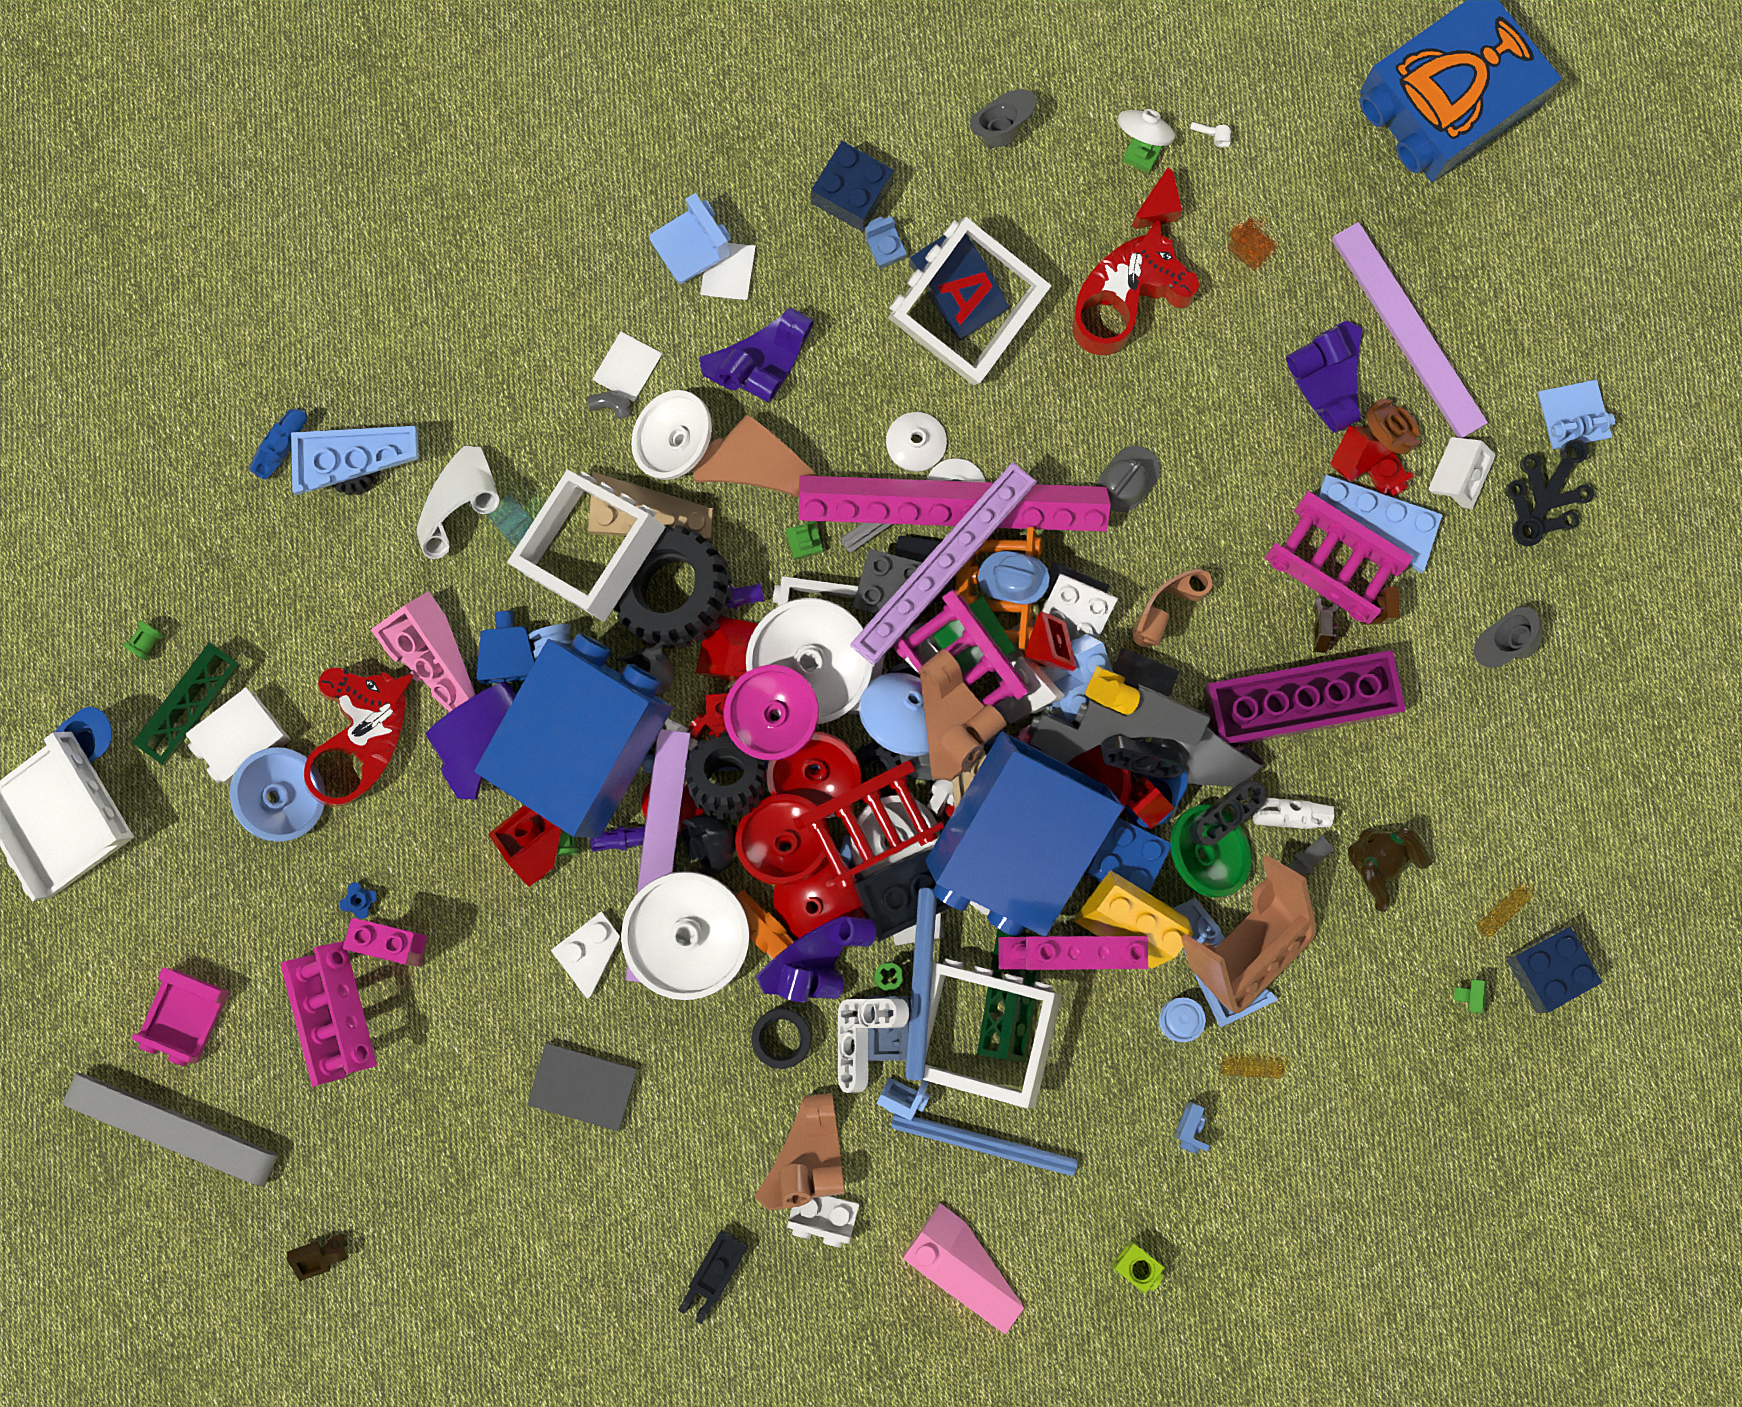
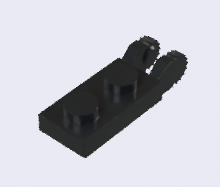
(715, 1272)

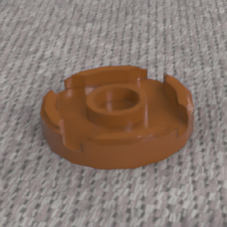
(1393, 426)

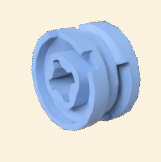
(554, 632)
(1182, 1019)

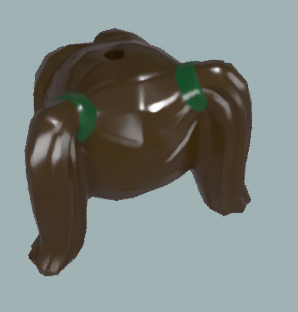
(1383, 856)

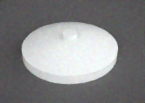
(815, 642)
(685, 935)

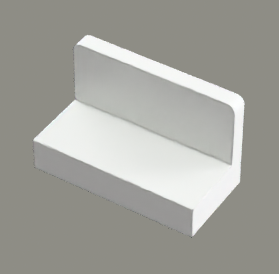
(1462, 470)

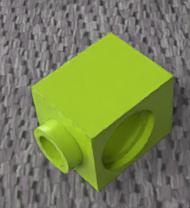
(1128, 1257)

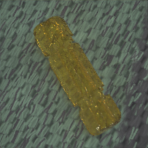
(1503, 911)
(1252, 1068)

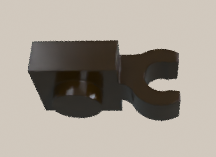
(1324, 629)
(316, 1260)

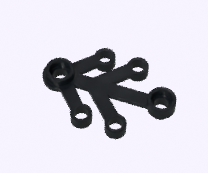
(1546, 497)

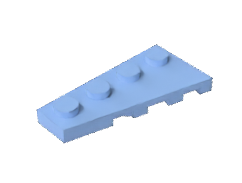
(341, 455)
(1392, 519)
(1208, 931)

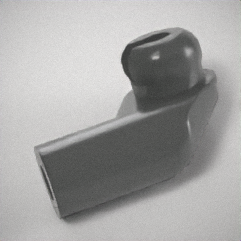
(611, 400)

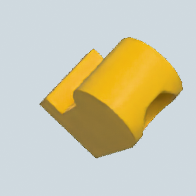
(1110, 691)

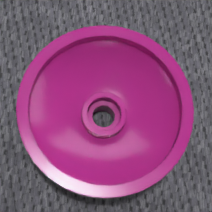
(756, 698)

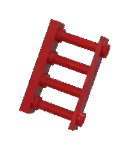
(870, 794)

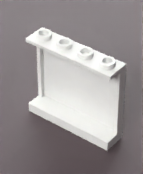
(57, 818)

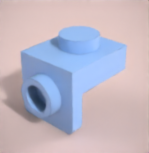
(902, 1099)

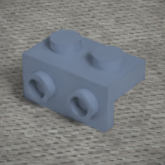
(888, 1043)

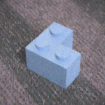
(1087, 654)

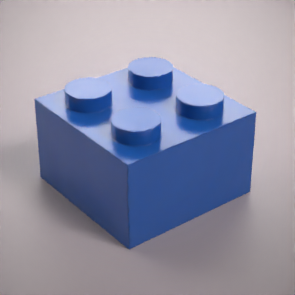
(1130, 854)

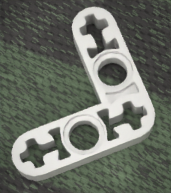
(854, 1065)

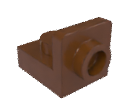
(1388, 602)

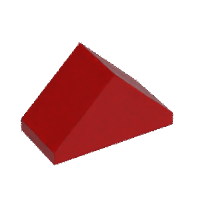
(1161, 204)
(1358, 452)
(1050, 643)
(1148, 802)

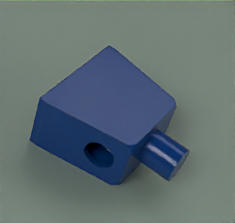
(504, 652)

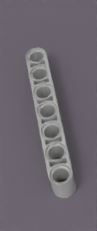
(170, 1129)

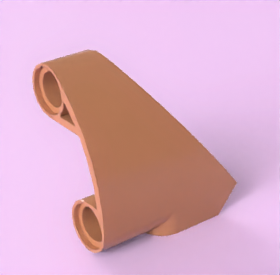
(752, 458)
(1153, 621)
(954, 718)
(809, 1159)

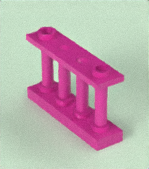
(1354, 535)
(973, 635)
(1073, 952)
(313, 1017)

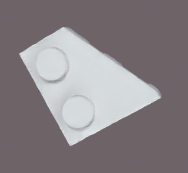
(588, 952)

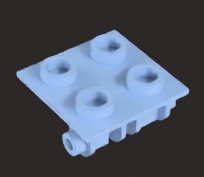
(1575, 414)

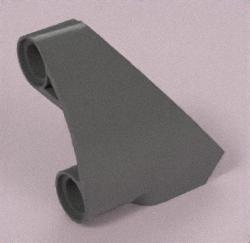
(1214, 760)

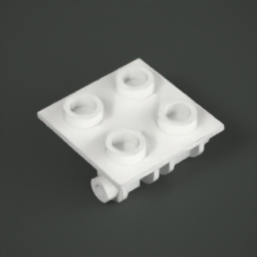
(1080, 606)

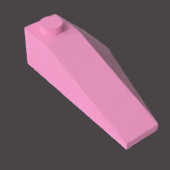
(426, 645)
(957, 1262)

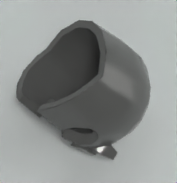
(654, 662)

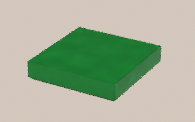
(972, 655)

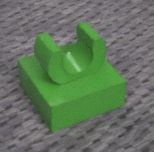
(1141, 155)
(804, 540)
(1475, 996)

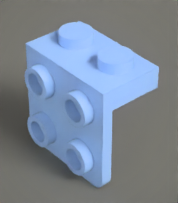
(691, 241)

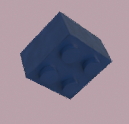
(852, 186)
(1553, 970)

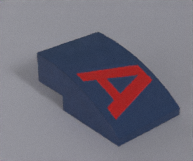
(962, 288)

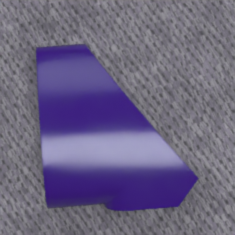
(762, 359)
(1328, 374)
(465, 734)
(808, 963)

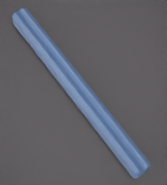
(921, 984)
(985, 1144)

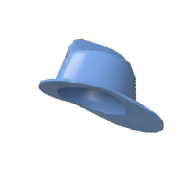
(1013, 577)

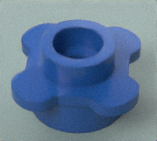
(367, 899)

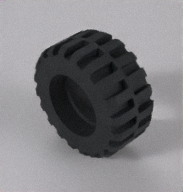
(701, 608)

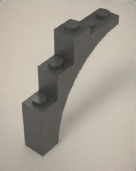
(1154, 717)

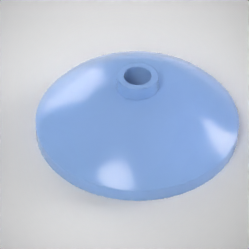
(891, 716)
(279, 773)

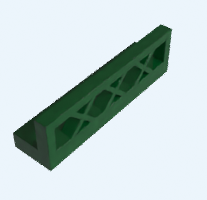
(181, 699)
(1016, 1022)

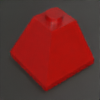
(725, 650)
(527, 844)

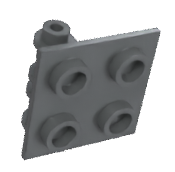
(882, 579)

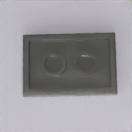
(582, 1087)

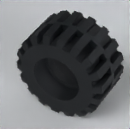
(728, 799)

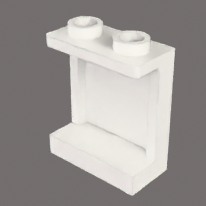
(234, 734)

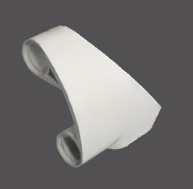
(460, 482)

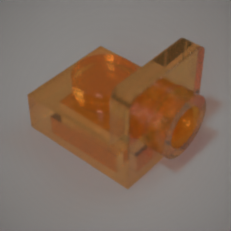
(1249, 244)

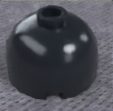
(710, 842)

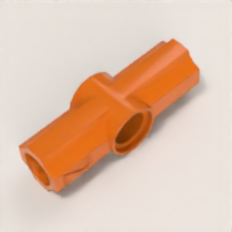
(764, 928)

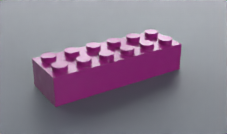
(1305, 699)

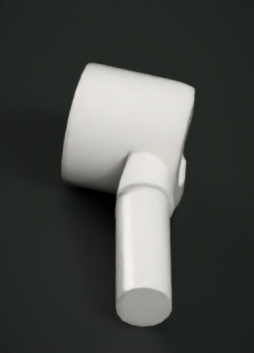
(1221, 133)

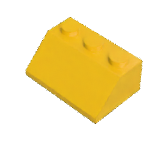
(1127, 910)

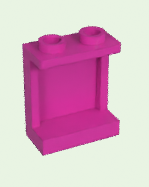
(385, 942)
(181, 1017)

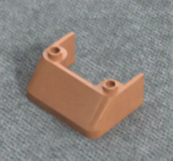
(1261, 943)

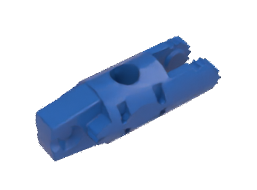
(277, 444)

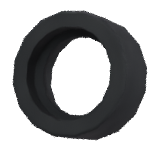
(758, 1045)

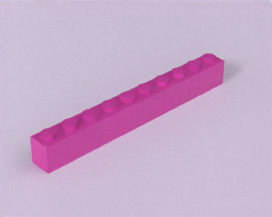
(946, 503)

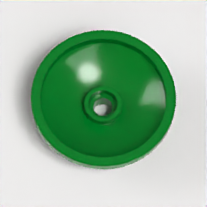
(1215, 868)

